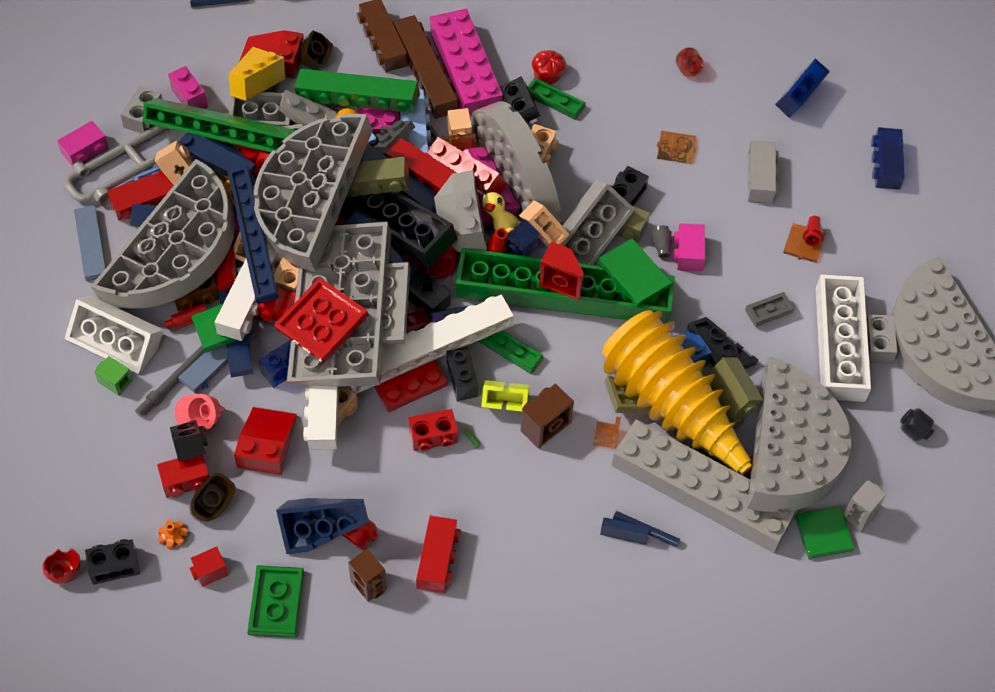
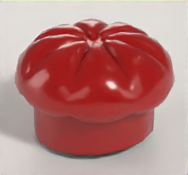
(548, 66)
(444, 266)
(363, 535)

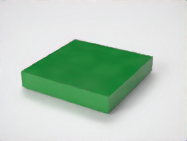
(206, 329)
(824, 532)

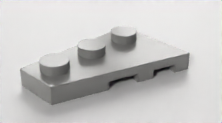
(303, 110)

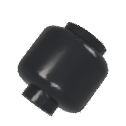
(917, 424)

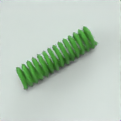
(467, 432)

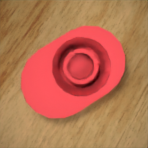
(198, 407)

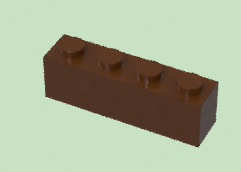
(382, 35)

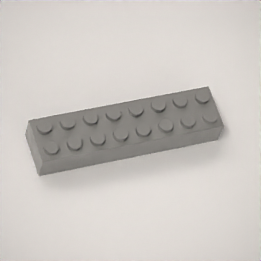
(698, 484)

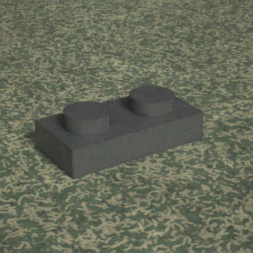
(769, 309)

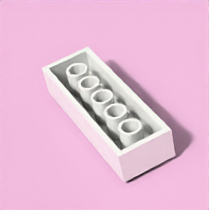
(843, 337)

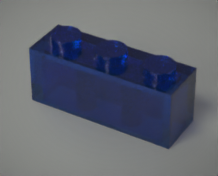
(802, 88)
(888, 158)

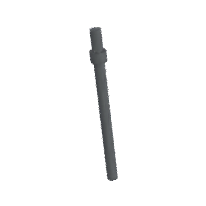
(154, 397)

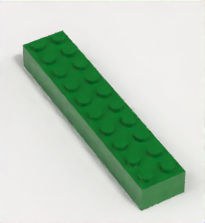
(517, 279)

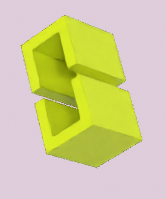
(496, 393)

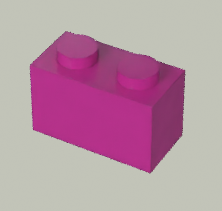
(187, 88)
(83, 143)
(690, 247)

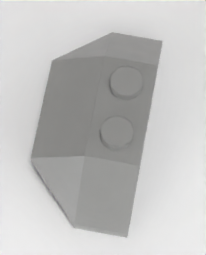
(460, 205)

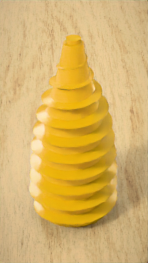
(668, 380)

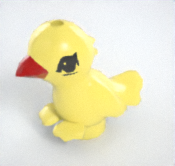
(494, 205)

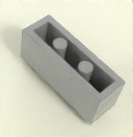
(762, 172)

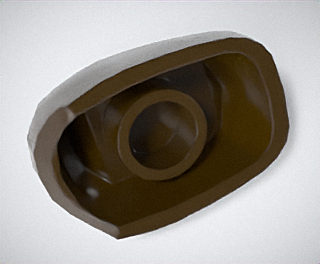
(315, 50)
(212, 498)

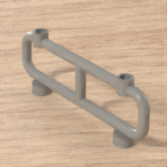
(100, 193)

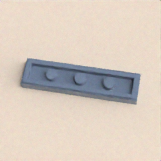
(90, 242)
(207, 366)

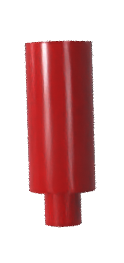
(184, 317)

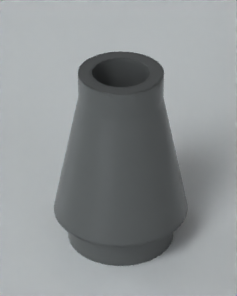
(662, 240)

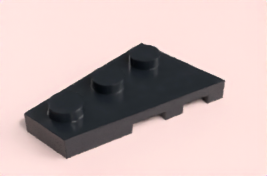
(719, 344)

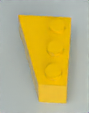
(256, 73)

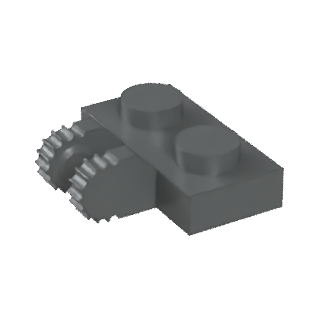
(389, 137)

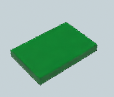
(634, 272)
(276, 601)

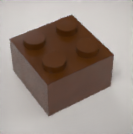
(546, 415)

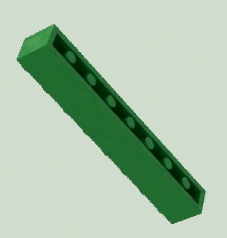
(214, 125)

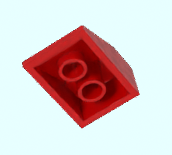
(282, 43)
(265, 440)

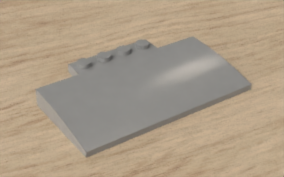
(360, 269)

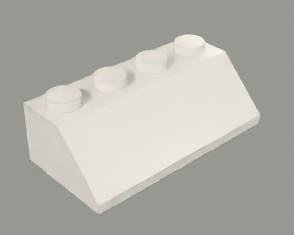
(113, 333)

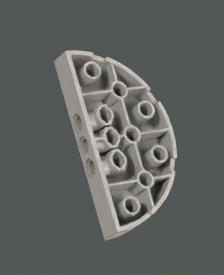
(516, 156)
(307, 184)
(174, 246)
(943, 340)
(798, 440)

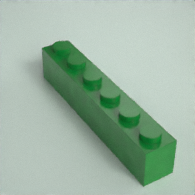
(358, 90)

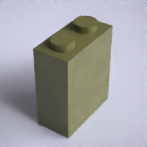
(737, 387)

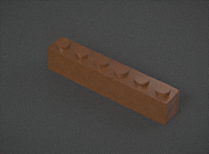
(425, 67)

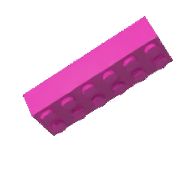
(464, 60)

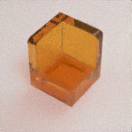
(607, 434)

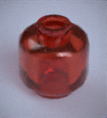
(689, 62)

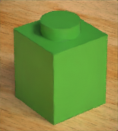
(113, 375)

